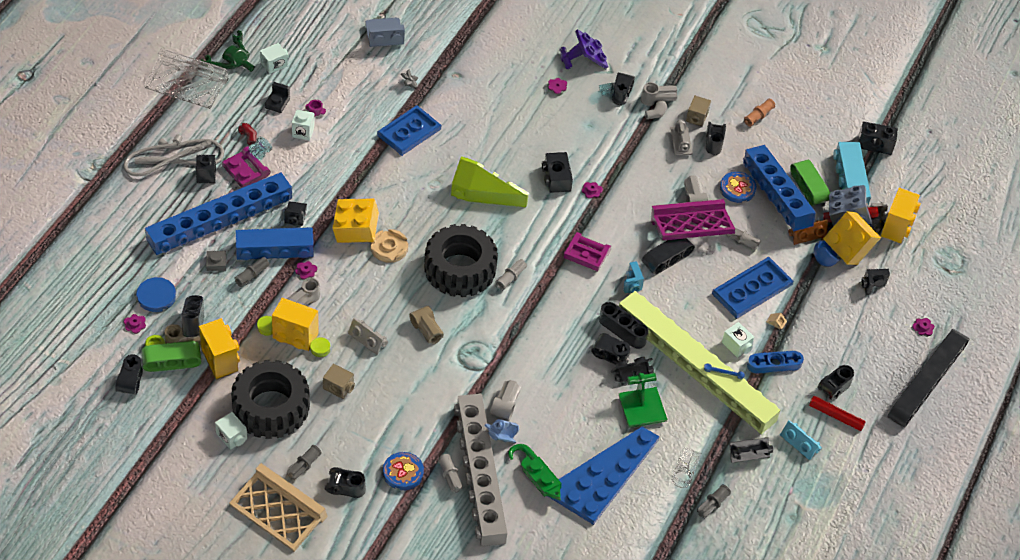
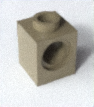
(698, 110)
(338, 381)

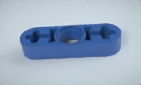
(783, 356)

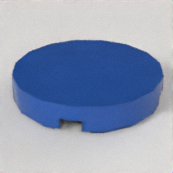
(156, 294)

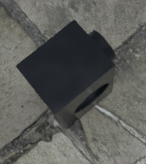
(877, 137)
(558, 172)

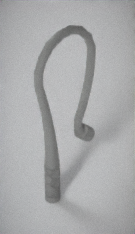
(176, 141)
(156, 160)

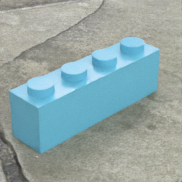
(851, 166)

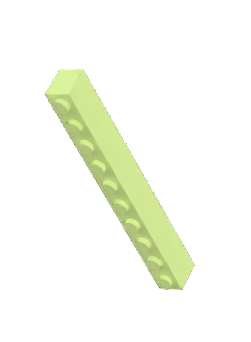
(693, 356)

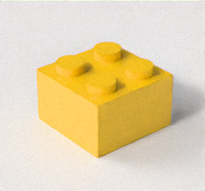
(901, 216)
(355, 220)
(851, 238)
(295, 324)
(219, 348)

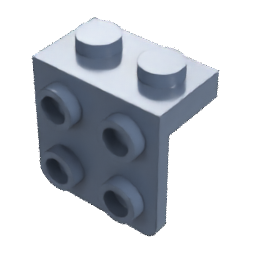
(385, 32)
(849, 200)

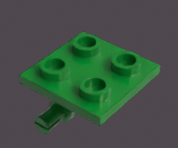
(642, 405)

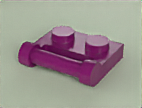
(242, 172)
(584, 254)

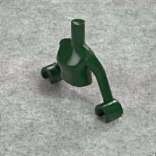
(234, 56)

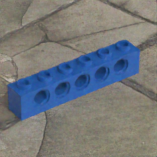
(779, 188)

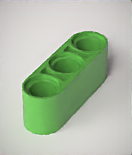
(810, 182)
(171, 356)

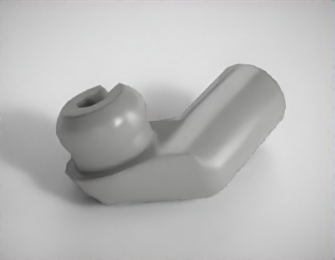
(658, 111)

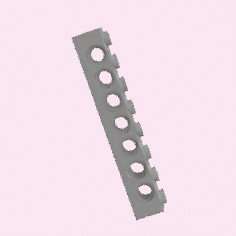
(488, 533)

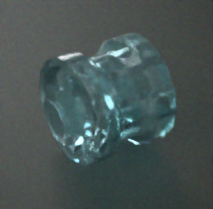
(260, 148)

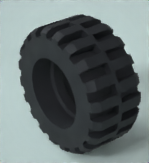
(460, 279)
(265, 378)

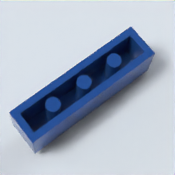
(274, 243)

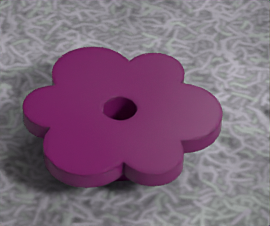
(557, 85)
(592, 190)
(306, 270)
(135, 323)
(923, 326)

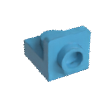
(634, 278)

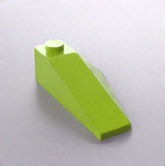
(480, 186)

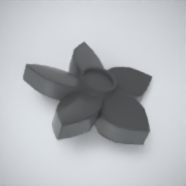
(409, 79)

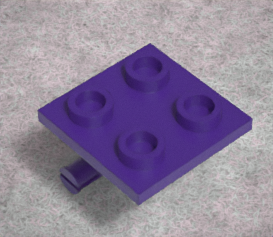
(588, 47)

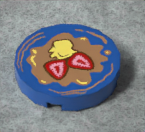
(738, 187)
(403, 471)

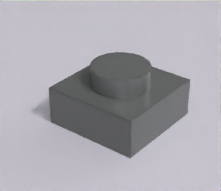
(216, 261)

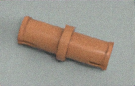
(759, 112)

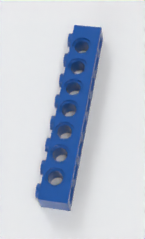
(218, 213)

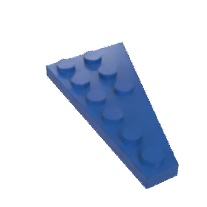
(598, 481)

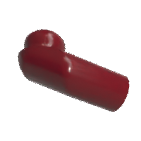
(246, 129)

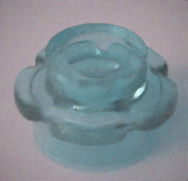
(606, 89)

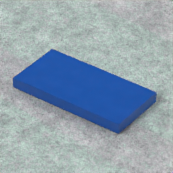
(752, 287)

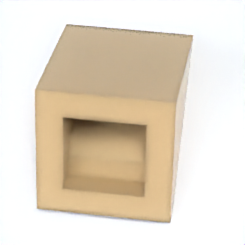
(777, 320)

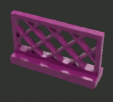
(692, 212)

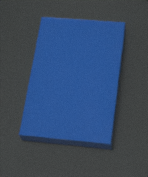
(409, 130)

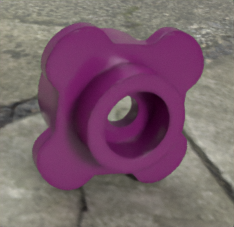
(316, 107)

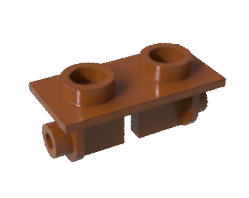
(815, 232)

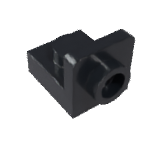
(278, 98)
(295, 213)
(874, 277)

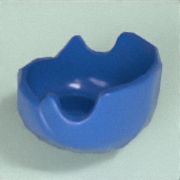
(825, 255)

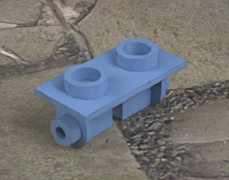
(503, 430)

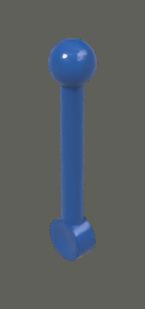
(708, 367)

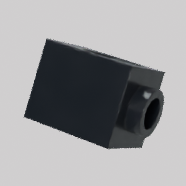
(206, 168)

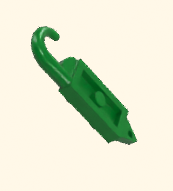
(538, 472)

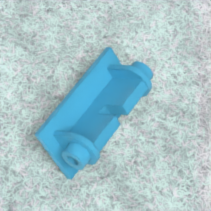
(800, 440)

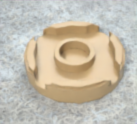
(389, 246)

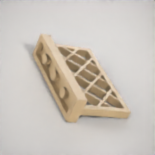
(291, 494)

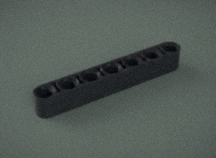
(928, 378)

